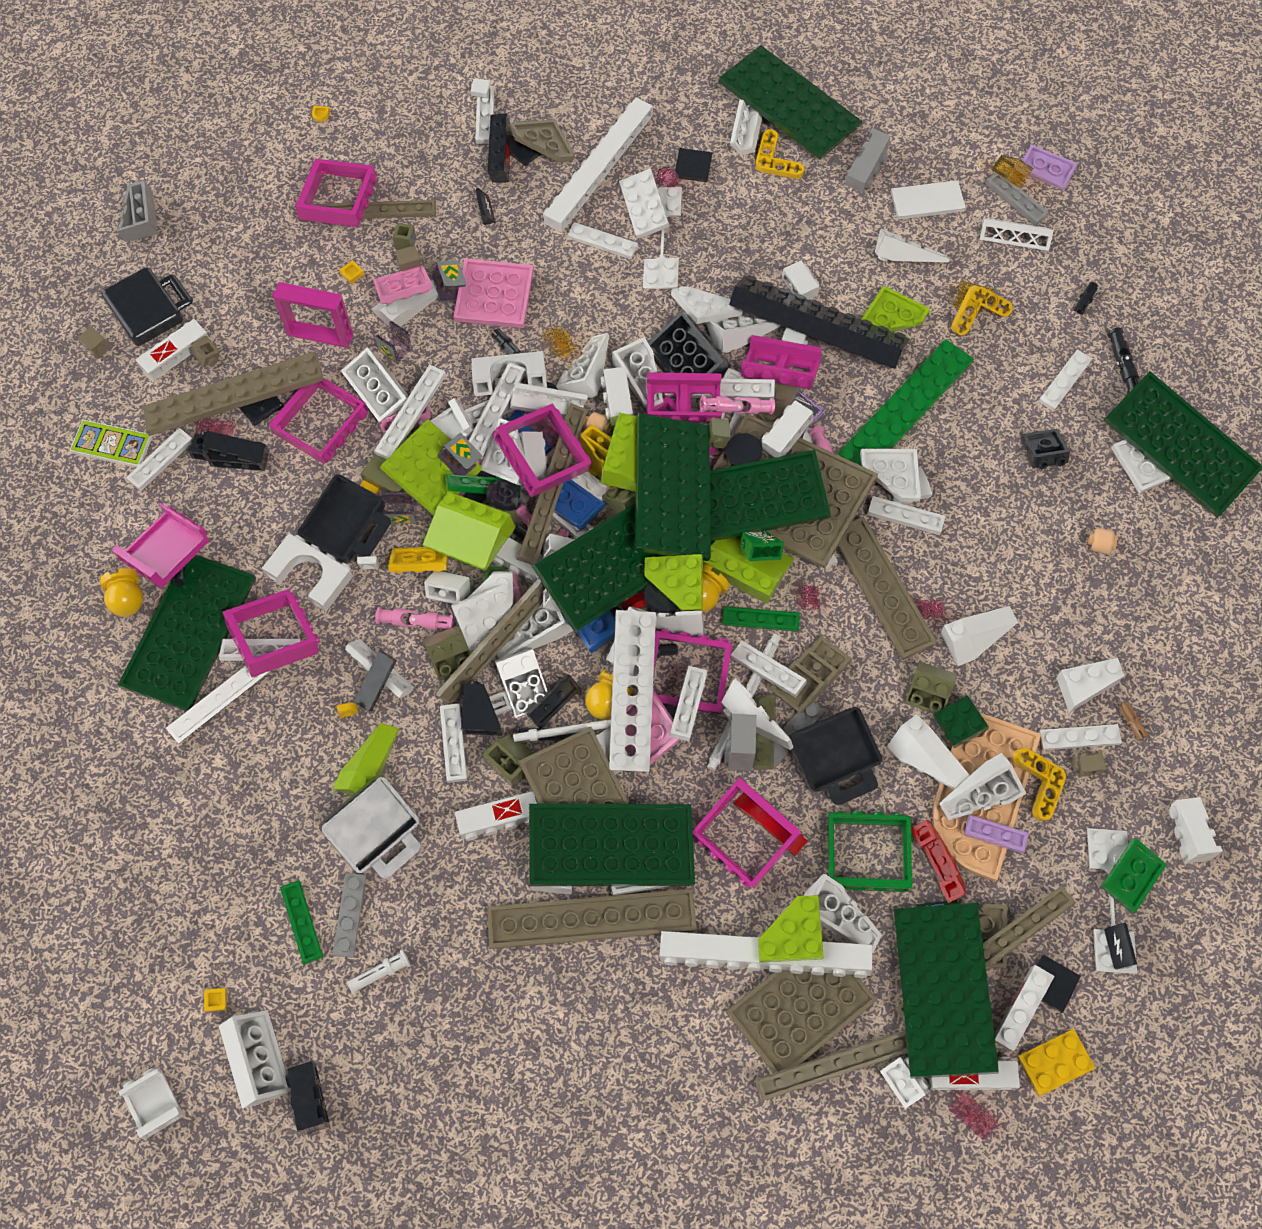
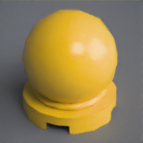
(712, 587)
(122, 592)
(599, 696)

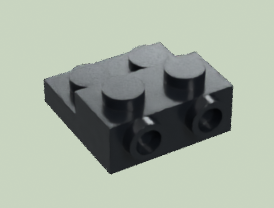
(1046, 448)

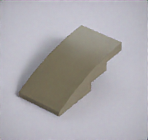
(820, 668)

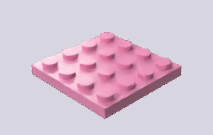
(494, 293)

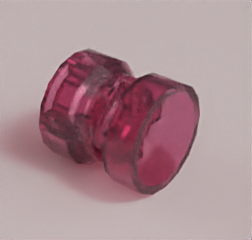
(667, 177)
(809, 595)
(931, 609)

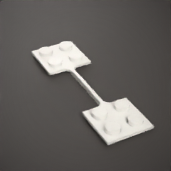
(662, 271)
(1104, 851)

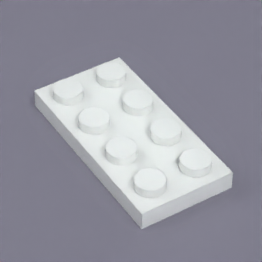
(644, 203)

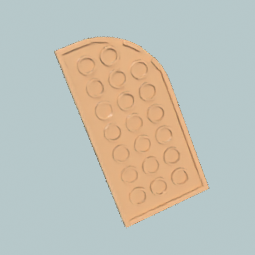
(969, 853)

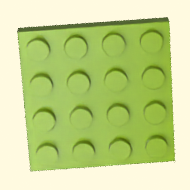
(418, 467)

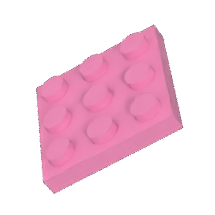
(402, 284)
(660, 730)

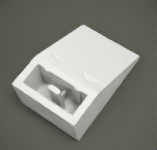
(521, 680)

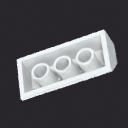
(375, 384)
(254, 1058)

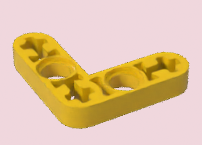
(768, 159)
(976, 302)
(1046, 777)

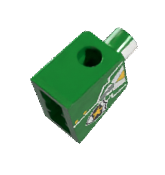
(761, 546)

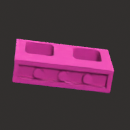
(783, 355)
(683, 386)

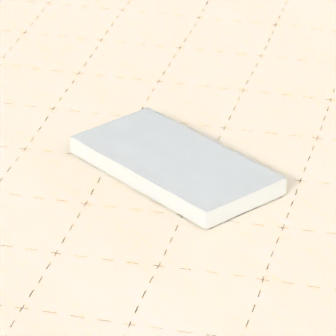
(928, 199)

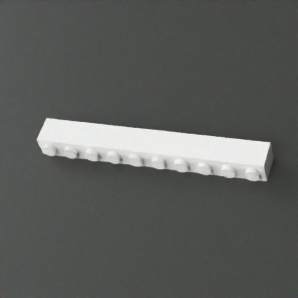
(597, 165)
(744, 952)

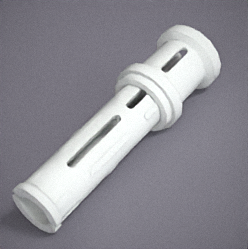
(388, 967)

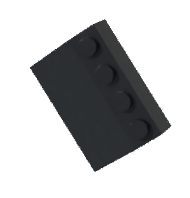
(686, 349)

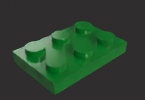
(1133, 875)

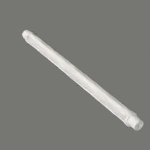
(751, 686)

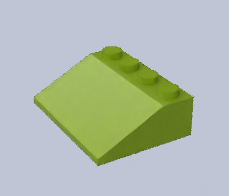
(620, 461)
(468, 530)
(752, 577)

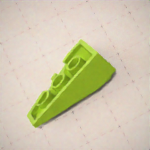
(367, 761)

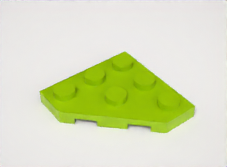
(895, 311)
(678, 579)
(794, 933)

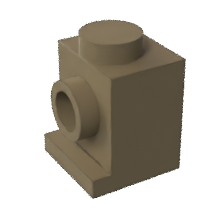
(205, 351)
(1089, 764)

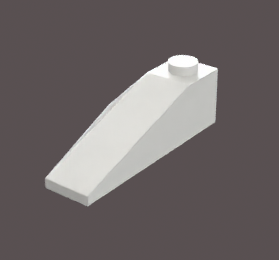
(895, 248)
(735, 333)
(638, 361)
(586, 370)
(684, 621)
(975, 634)
(921, 748)
(989, 785)
(841, 913)

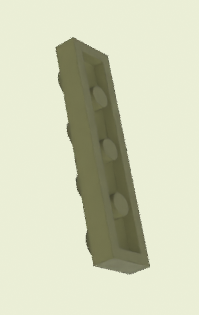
(765, 747)

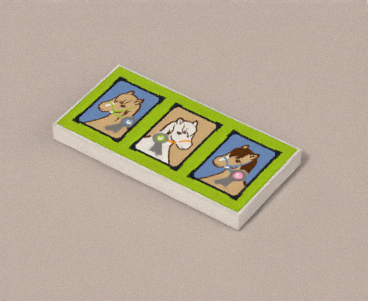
(110, 443)

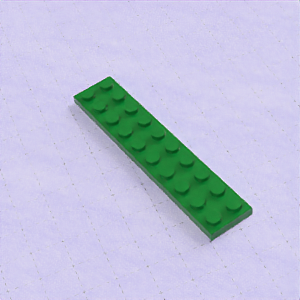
(909, 401)

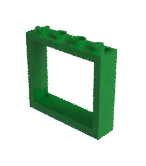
(879, 819)

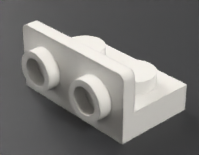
(906, 1089)

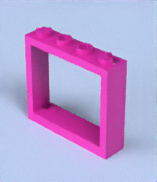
(353, 217)
(318, 299)
(297, 402)
(520, 465)
(703, 641)
(281, 656)
(717, 853)

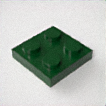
(961, 721)

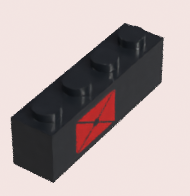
(499, 148)

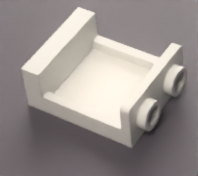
(453, 421)
(151, 1102)

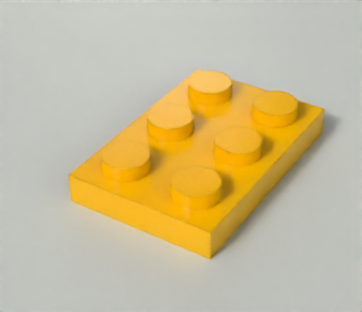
(417, 560)
(1056, 1062)

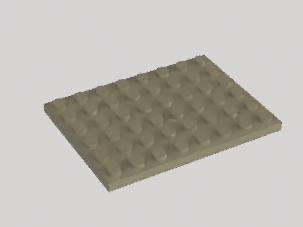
(845, 489)

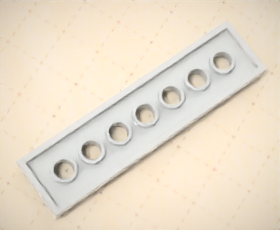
(642, 701)

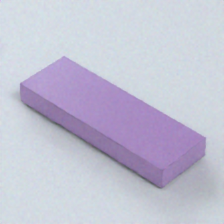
(996, 834)

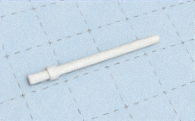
(534, 734)

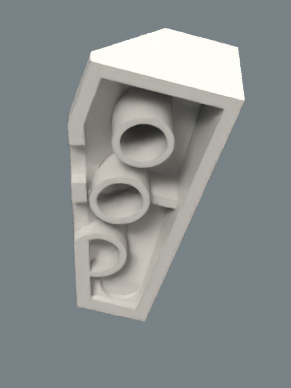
(404, 309)
(540, 629)
(740, 701)

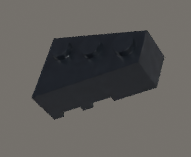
(234, 452)
(307, 1098)

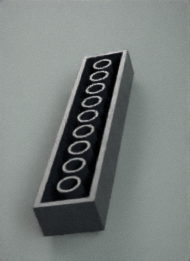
(819, 321)

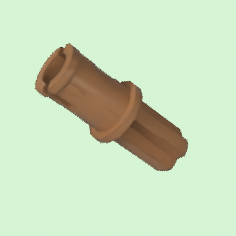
(1133, 720)

